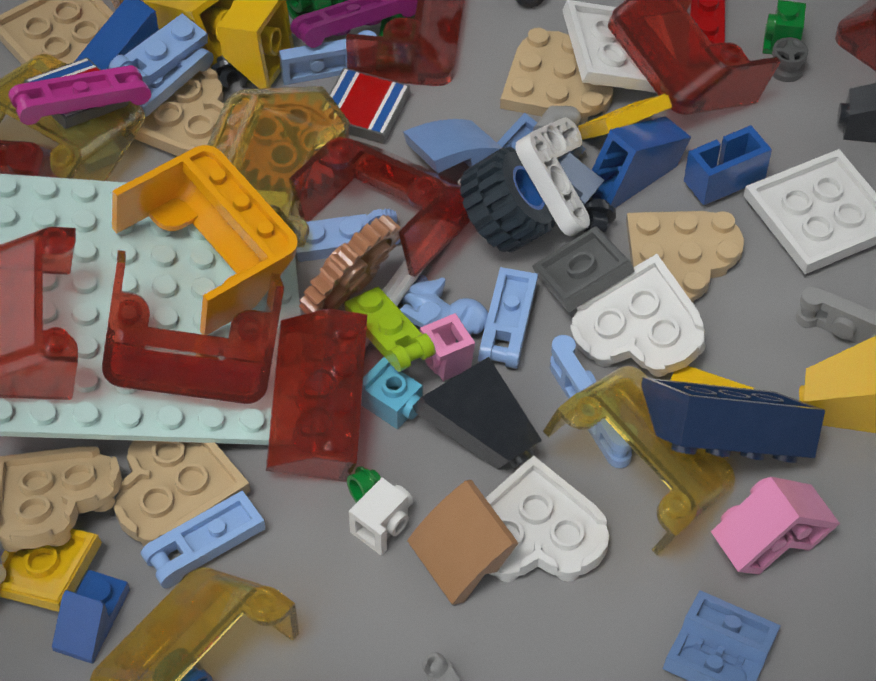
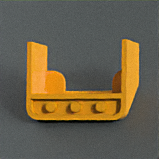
(227, 211)

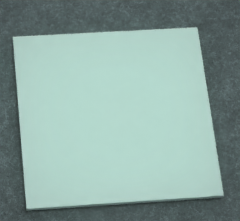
(172, 276)

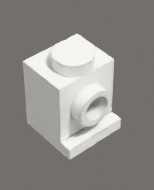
(380, 515)

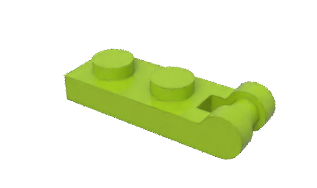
(391, 330)

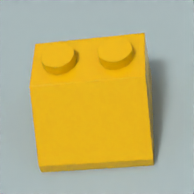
(253, 36)

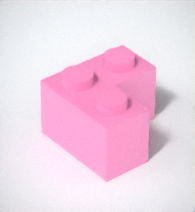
(772, 520)

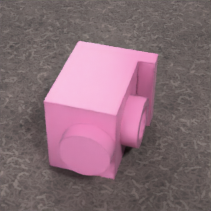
(450, 357)

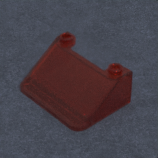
(32, 359)

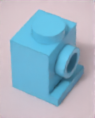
(390, 394)

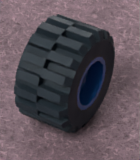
(504, 201)

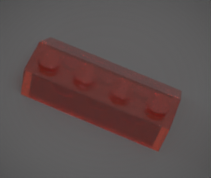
(317, 395)

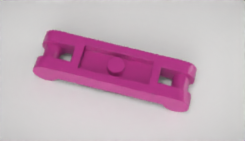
(78, 93)

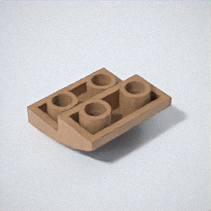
(462, 541)

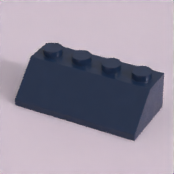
(732, 420)

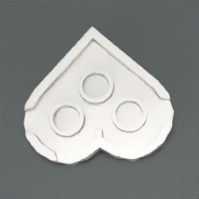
(641, 320)
(551, 522)

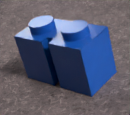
(741, 162)

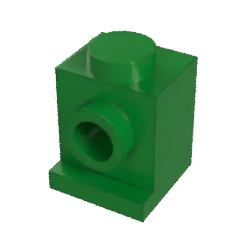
(785, 23)

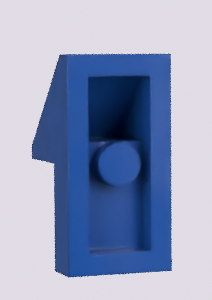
(88, 615)

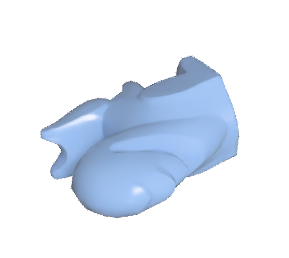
(428, 307)

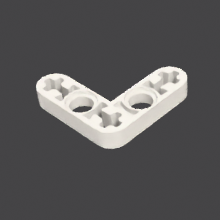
(540, 156)

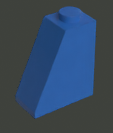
(121, 33)
(637, 157)

